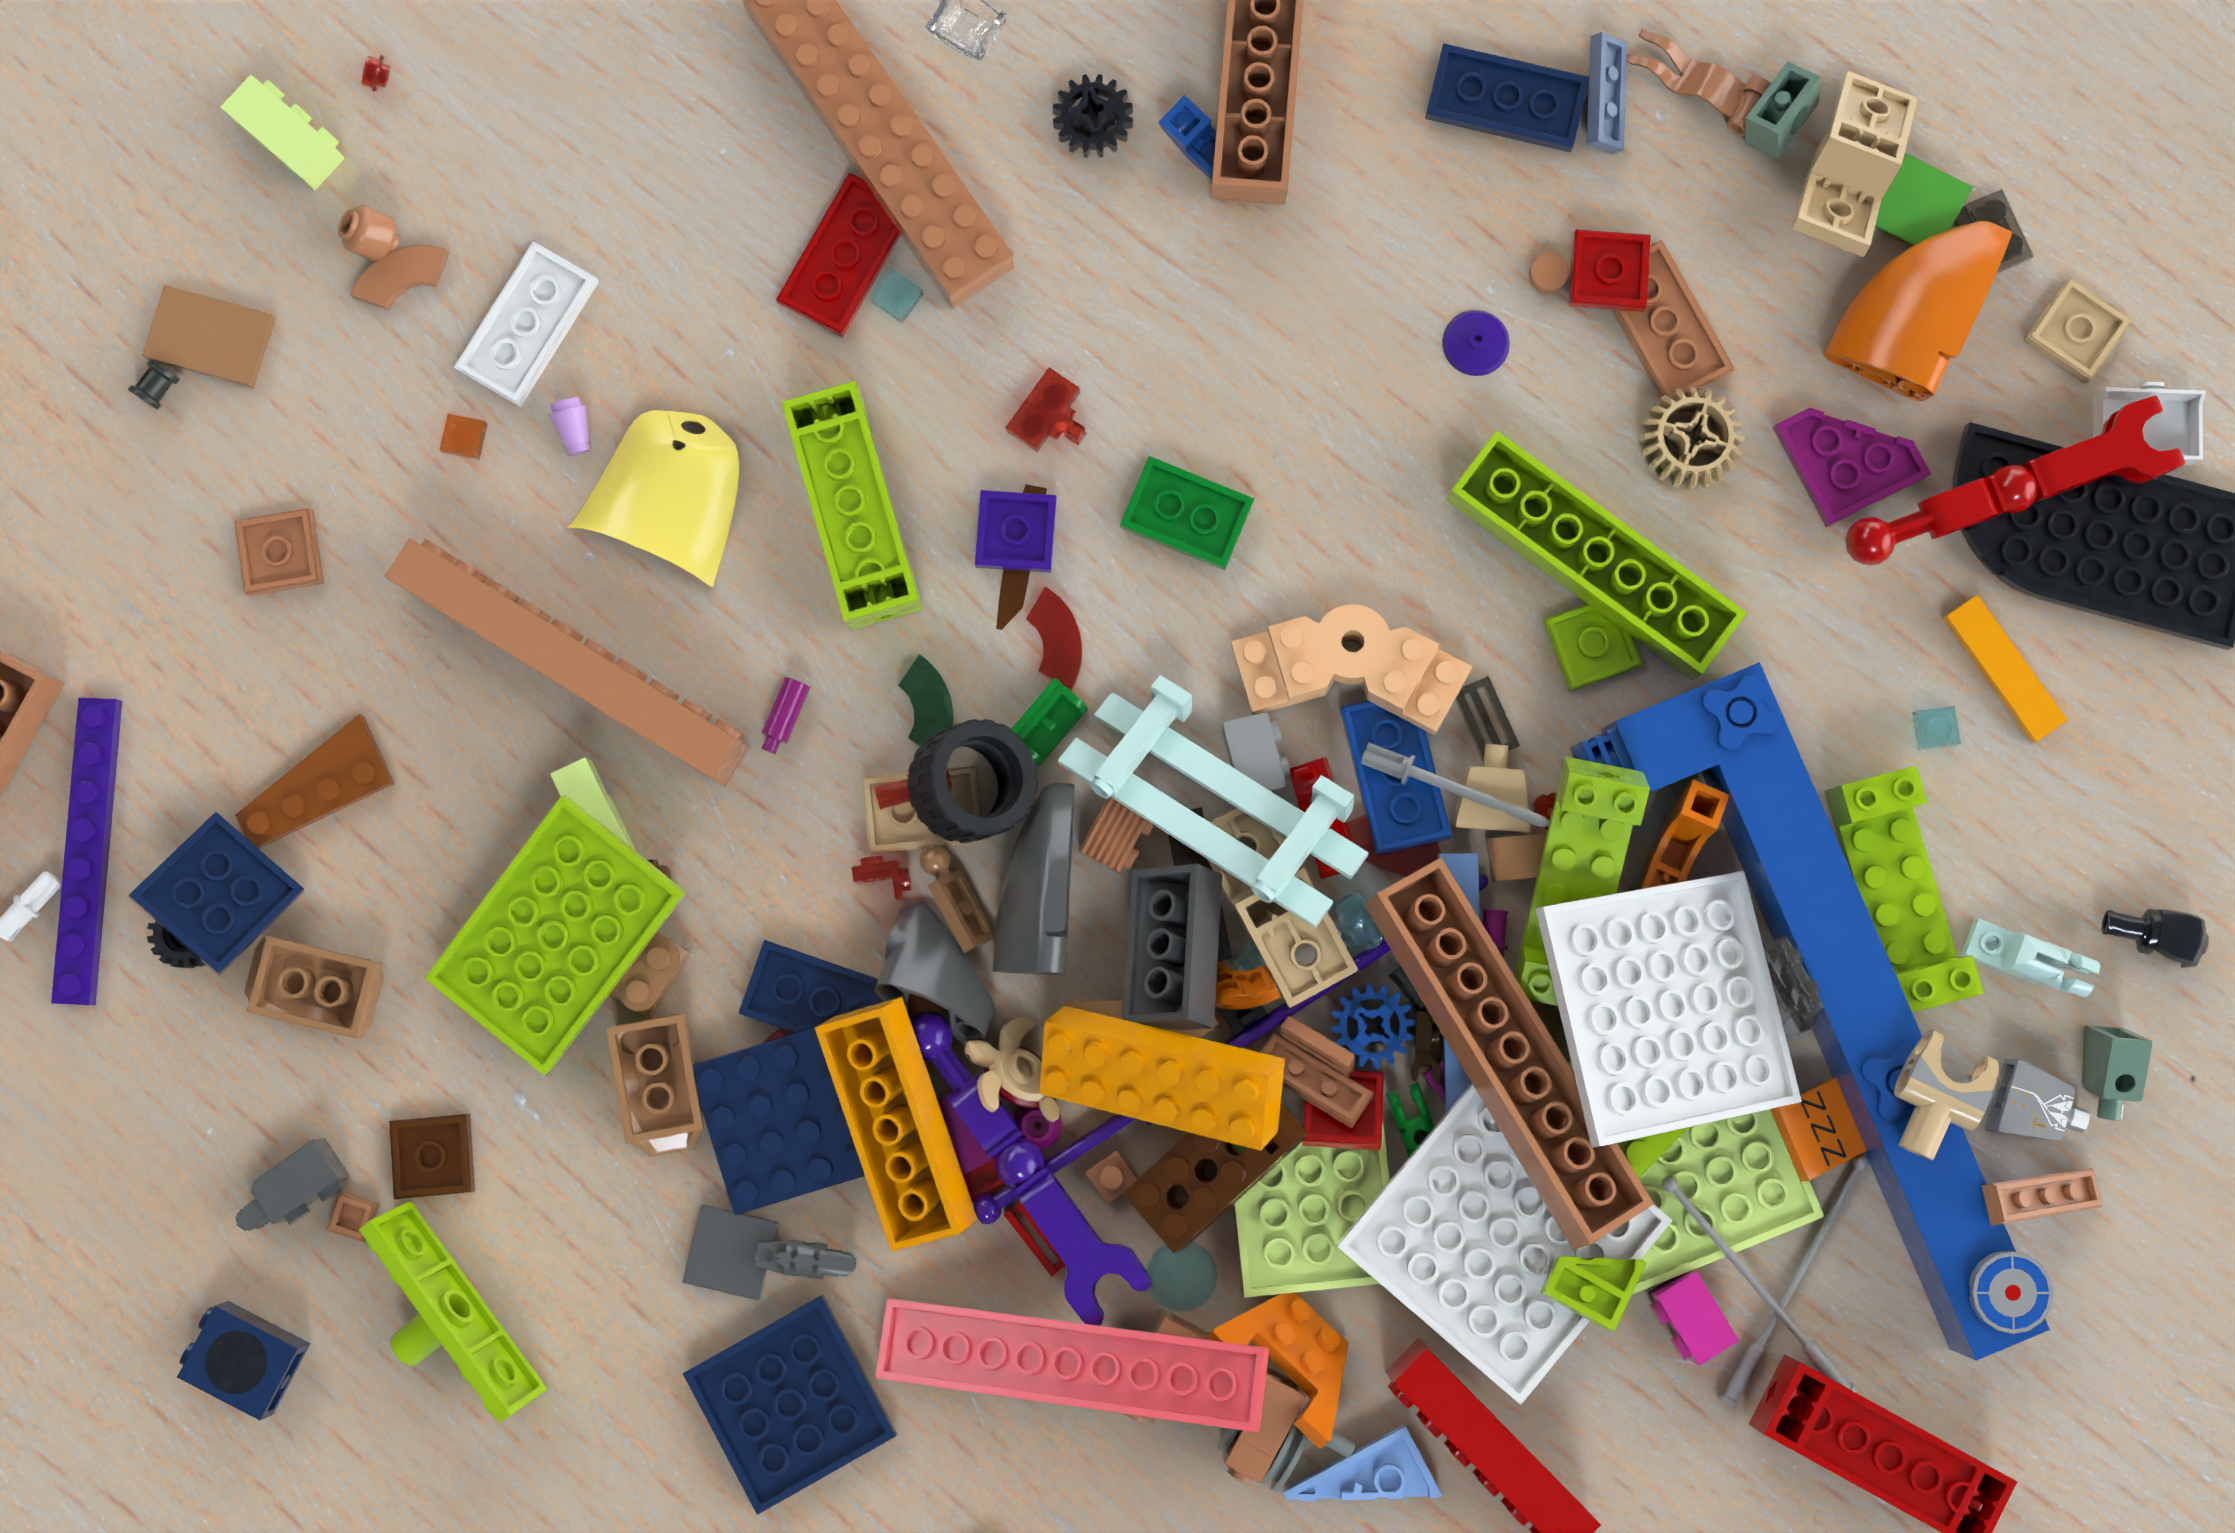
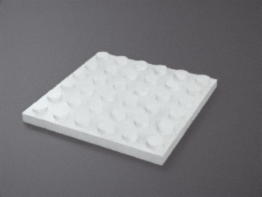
(1667, 1007)
(1473, 1244)

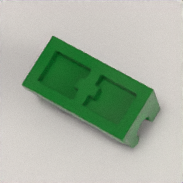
(1049, 720)

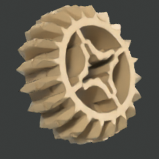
(1707, 442)

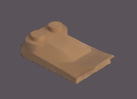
(651, 976)
(314, 987)
(656, 1084)

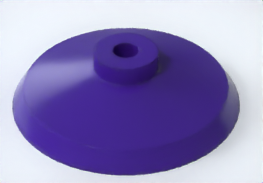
(1476, 343)

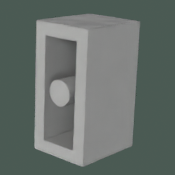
(1254, 751)

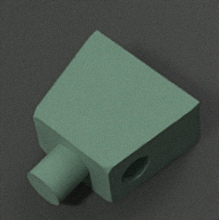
(2114, 1067)

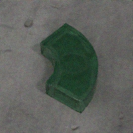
(929, 699)

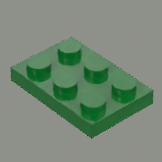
(1186, 513)

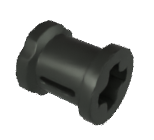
(153, 384)

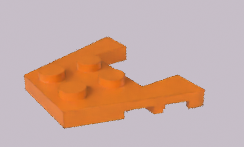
(1303, 1349)

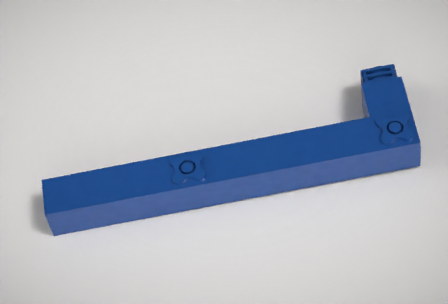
(1866, 1027)

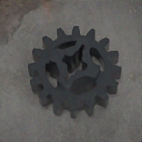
(1079, 121)

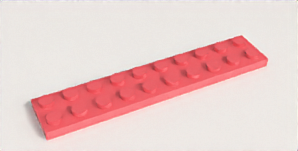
(1074, 1364)

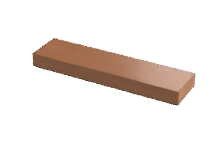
(2041, 1196)

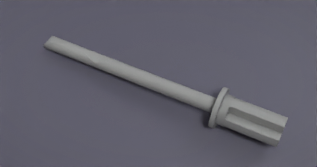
(1402, 768)

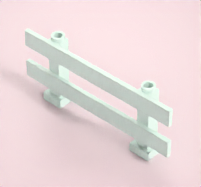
(1304, 831)

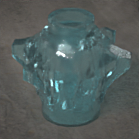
(1356, 923)

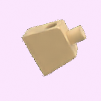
(1496, 781)

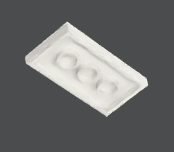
(526, 324)

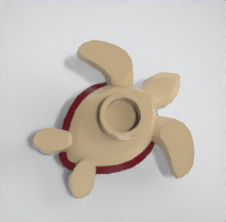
(1011, 1071)

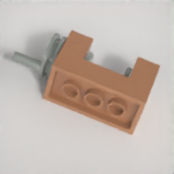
(1279, 1443)

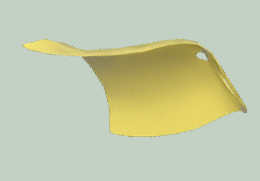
(667, 497)

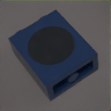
(242, 1359)

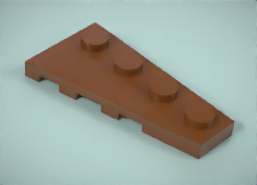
(324, 782)

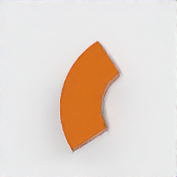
(1244, 988)

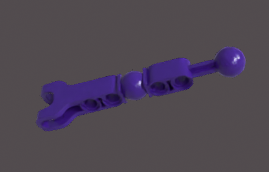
(1022, 1167)

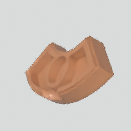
(398, 272)

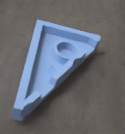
(1381, 1469)

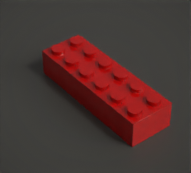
(1481, 1439)

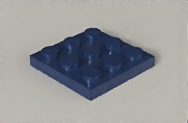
(216, 893)

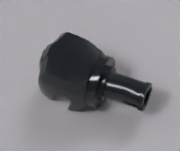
(2169, 932)

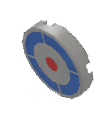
(2010, 1291)

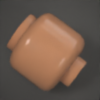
(368, 233)

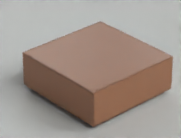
(351, 1214)

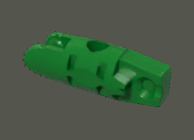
(1409, 1125)

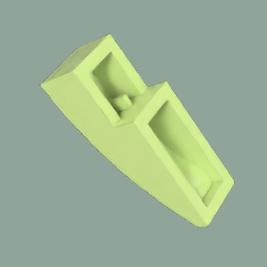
(584, 786)

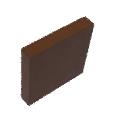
(432, 1156)

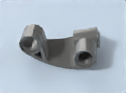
(931, 964)

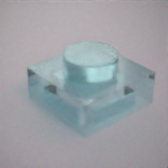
(1936, 728)

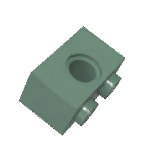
(1782, 110)

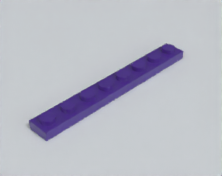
(86, 851)

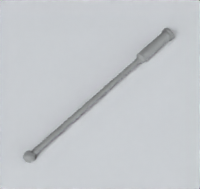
(1809, 1348)
(1755, 1351)

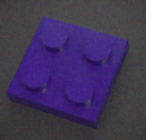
(1015, 531)

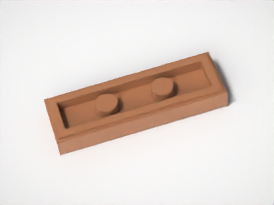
(1319, 1082)

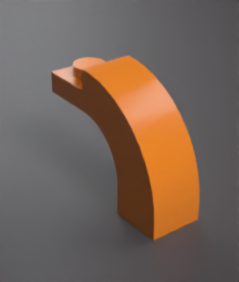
(1683, 834)

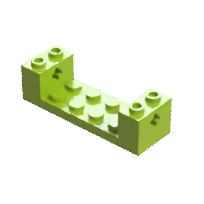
(851, 506)
(1580, 853)
(1898, 886)

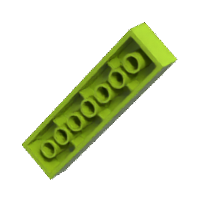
(1596, 556)

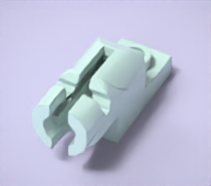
(2028, 958)

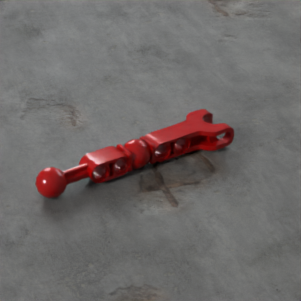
(2014, 488)

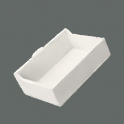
(2175, 427)

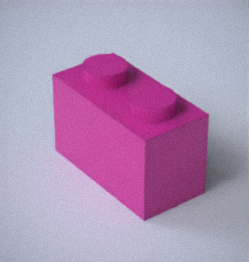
(1693, 1317)

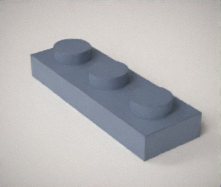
(1607, 93)

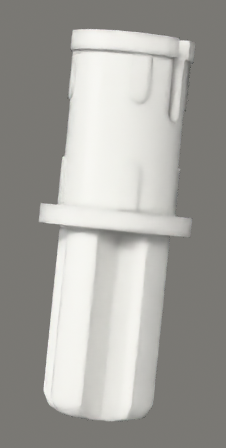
(28, 905)

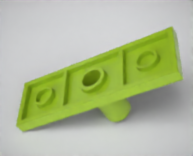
(449, 1313)

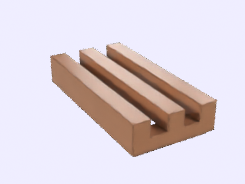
(1318, 1045)

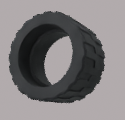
(1013, 771)

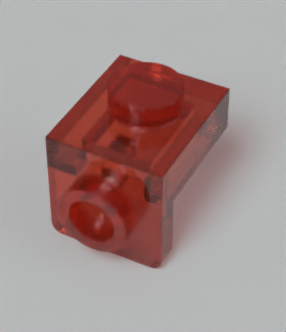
(875, 869)

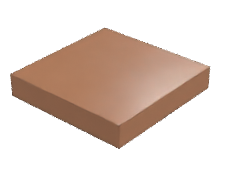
(278, 552)

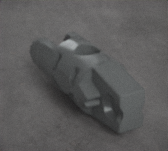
(803, 1259)

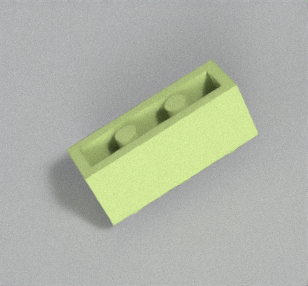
(284, 131)

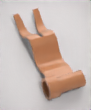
(1704, 81)

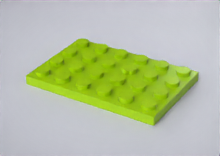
(555, 935)

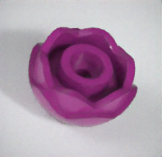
(1043, 1137)

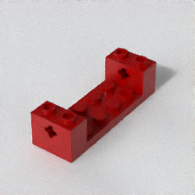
(1880, 1451)

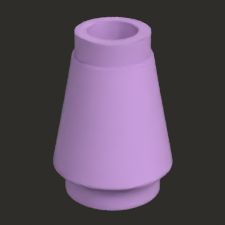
(571, 424)

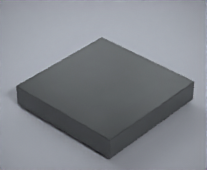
(725, 1252)

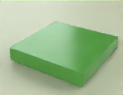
(1920, 202)

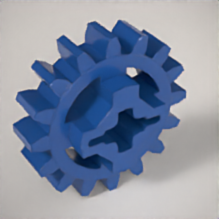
(1383, 1012)

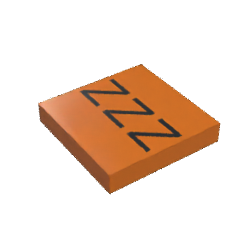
(1819, 1130)

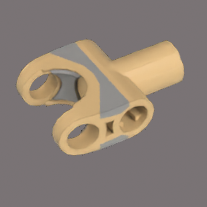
(1939, 1098)

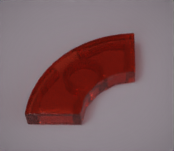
(1059, 636)

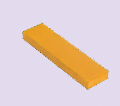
(2005, 669)

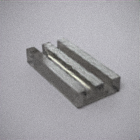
(1498, 711)

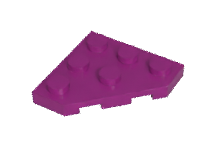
(1847, 462)

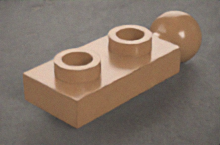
(956, 900)

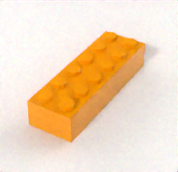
(1162, 1077)
(896, 1124)

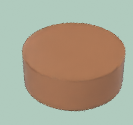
(1548, 273)

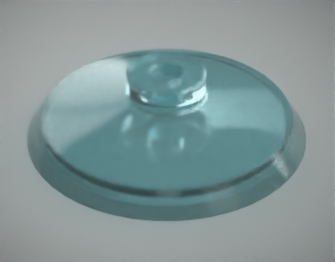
(1183, 1278)

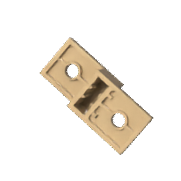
(1855, 164)
(1278, 930)

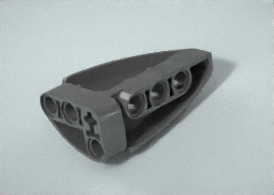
(1036, 889)

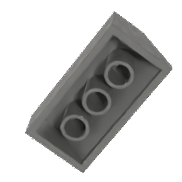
(1172, 947)

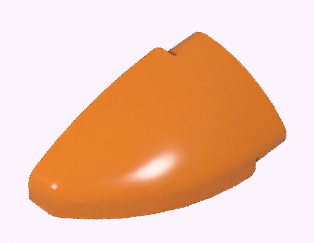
(1919, 309)

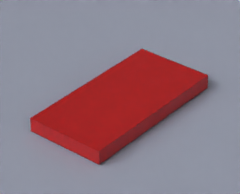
(841, 259)

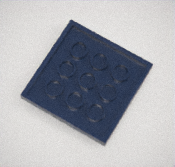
(776, 1121)
(790, 1404)

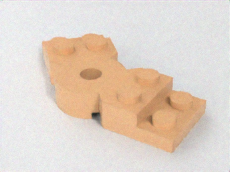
(1304, 657)

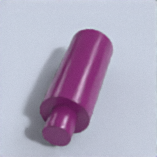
(784, 713)

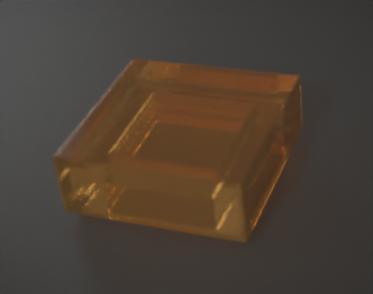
(463, 436)

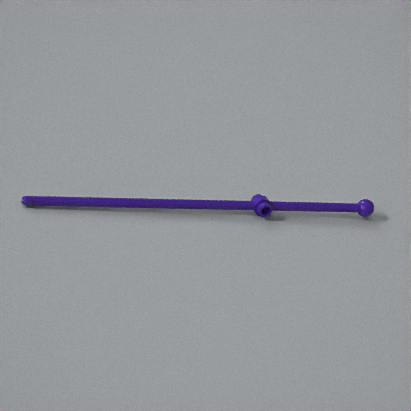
(989, 1207)

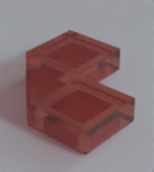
(1400, 862)

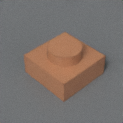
(1111, 1176)

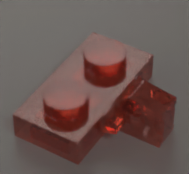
(1047, 413)

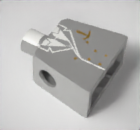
(2034, 1104)

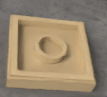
(2078, 330)

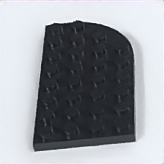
(2112, 546)

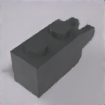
(293, 1185)

